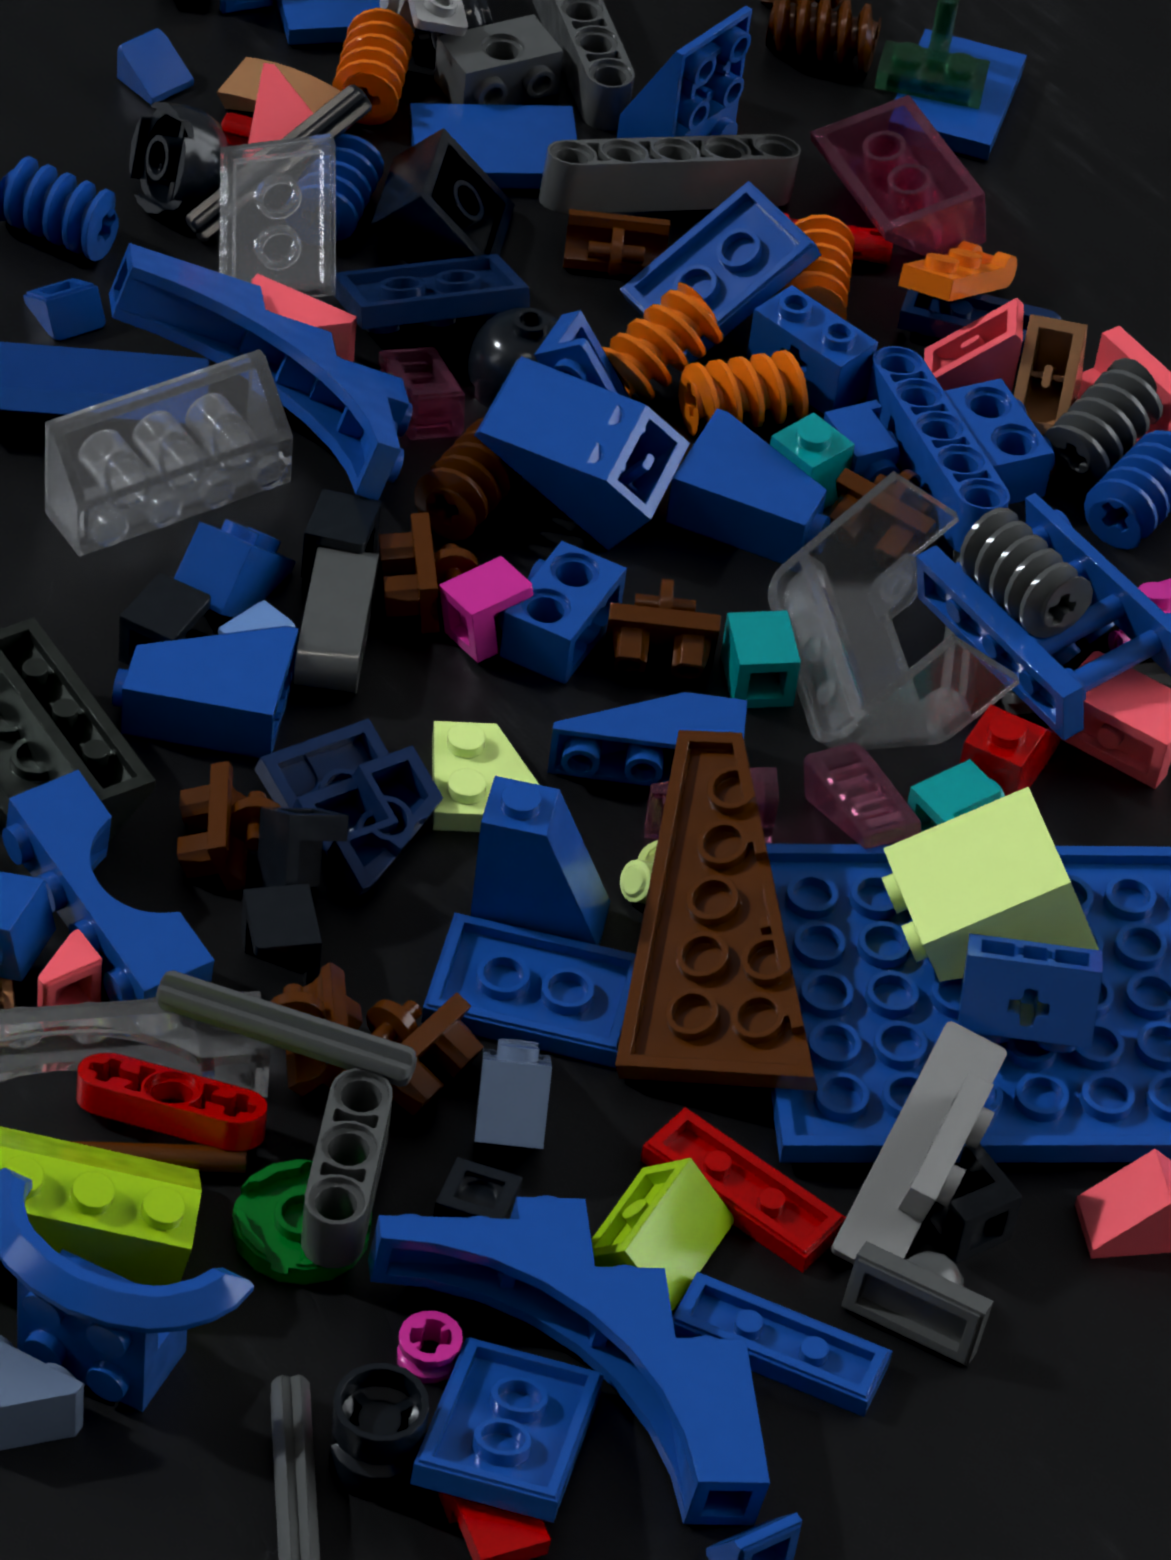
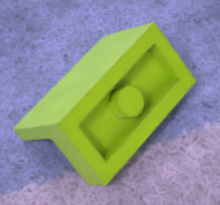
(667, 1222)

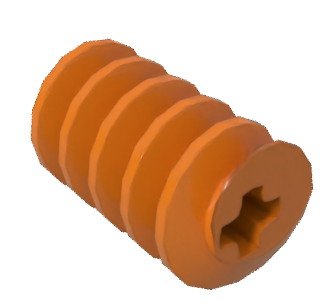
(376, 61)
(830, 274)
(661, 340)
(744, 388)

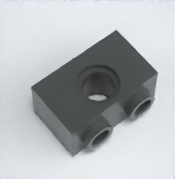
(499, 63)

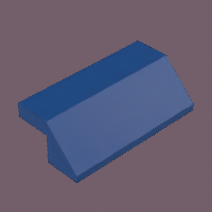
(69, 379)

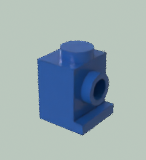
(875, 447)

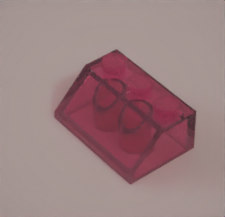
(905, 177)

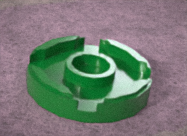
(269, 1225)

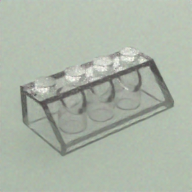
(166, 453)

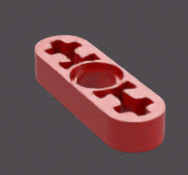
(209, 1110)

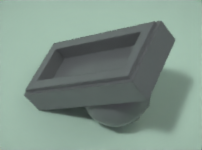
(918, 1300)

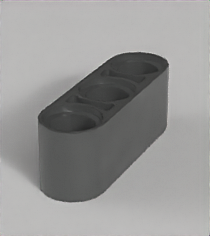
(336, 620)
(346, 1168)

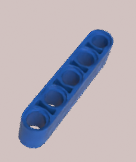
(934, 439)

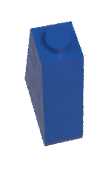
(745, 493)
(210, 690)
(536, 865)

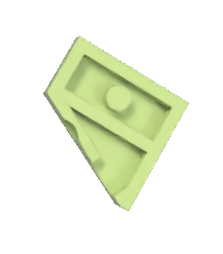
(464, 767)

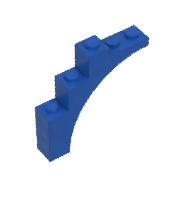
(223, 317)
(619, 1320)

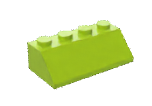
(108, 1205)

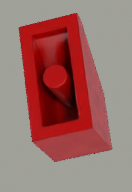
(1009, 748)

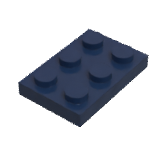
(430, 292)

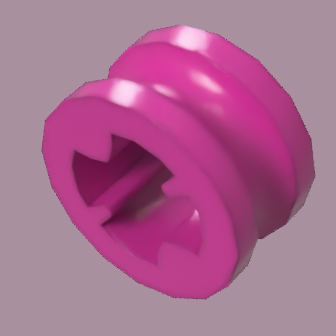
(429, 1327)

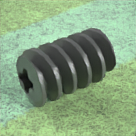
(1106, 420)
(1024, 574)

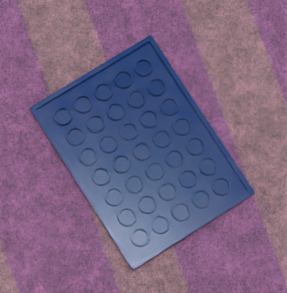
(880, 1012)

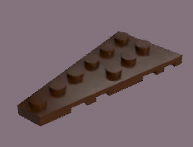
(712, 955)

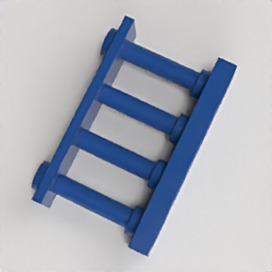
(1045, 685)

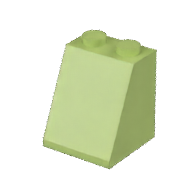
(984, 877)

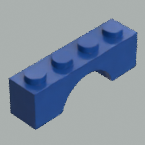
(62, 837)

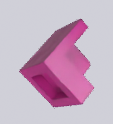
(476, 599)

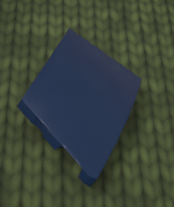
(355, 776)

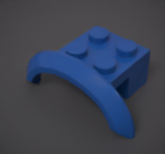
(95, 1322)

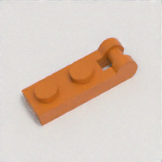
(960, 273)

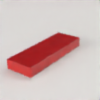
(758, 1195)

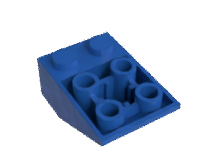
(695, 88)
(583, 448)

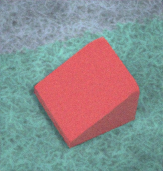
(71, 974)

